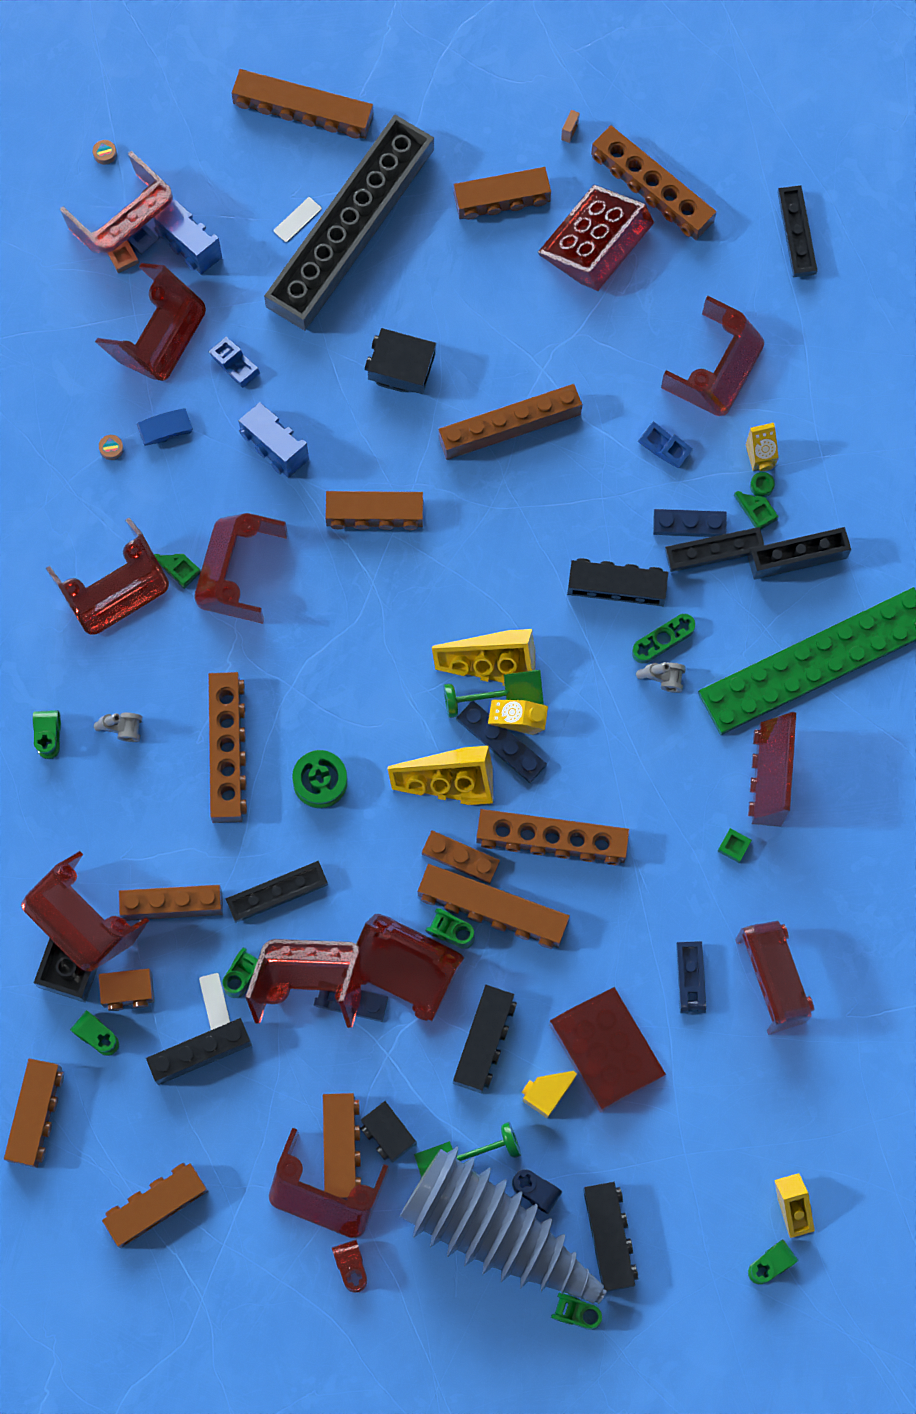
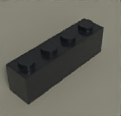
(799, 553)
(617, 582)
(483, 1039)
(198, 1051)
(609, 1236)

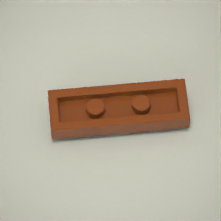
(460, 857)

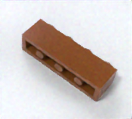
(502, 193)
(374, 509)
(170, 902)
(33, 1113)
(339, 1143)
(154, 1205)

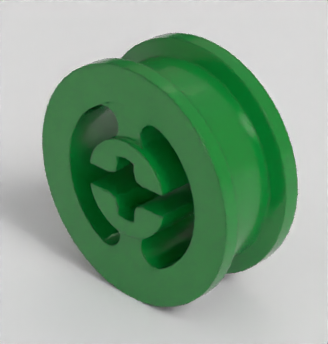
(314, 761)

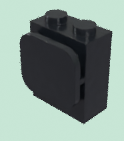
(400, 361)

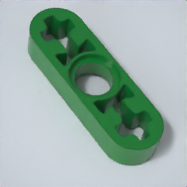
(674, 623)

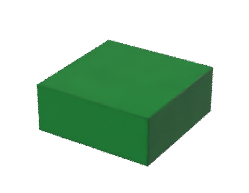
(734, 845)

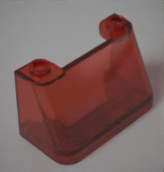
(407, 964)

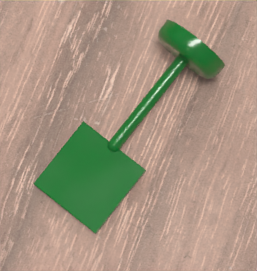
(518, 686)
(509, 1140)

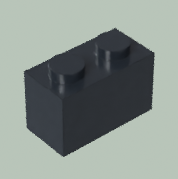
(388, 1132)

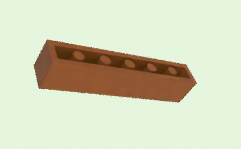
(302, 104)
(510, 421)
(492, 905)

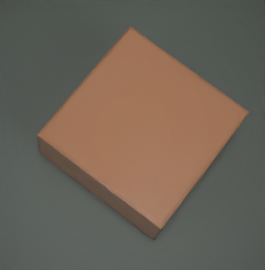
(570, 126)
(123, 257)

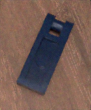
(691, 976)
(371, 1005)

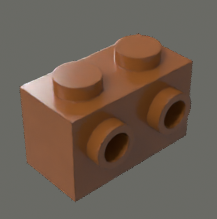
(126, 988)

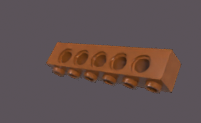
(613, 142)
(219, 686)
(590, 833)

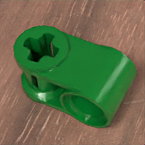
(47, 729)
(446, 926)
(242, 970)
(93, 1031)
(775, 1261)
(575, 1312)

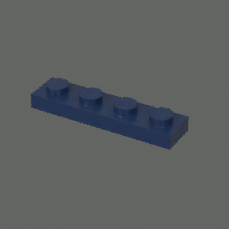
(501, 742)

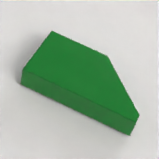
(757, 509)
(179, 568)

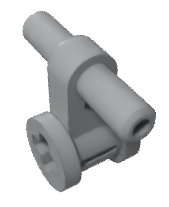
(667, 673)
(124, 724)

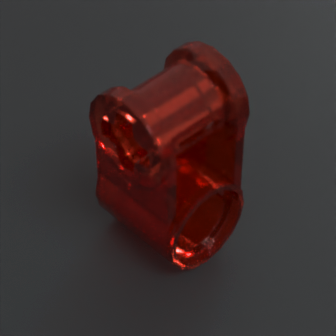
(348, 1262)

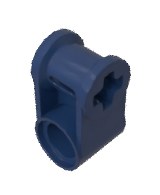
(540, 1192)

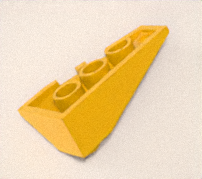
(488, 655)
(455, 774)

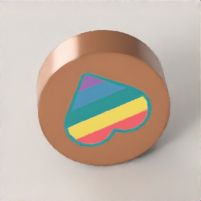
(104, 152)
(111, 447)

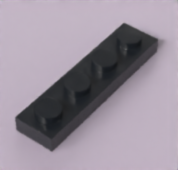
(797, 231)
(713, 549)
(276, 891)

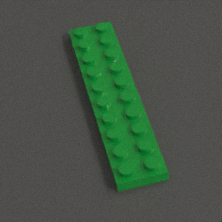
(812, 662)

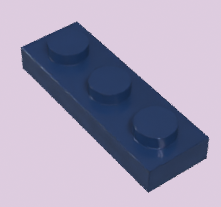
(689, 523)

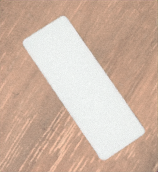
(297, 219)
(214, 1000)

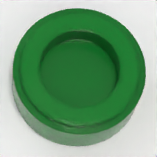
(762, 484)

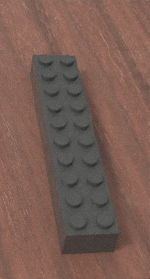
(349, 222)

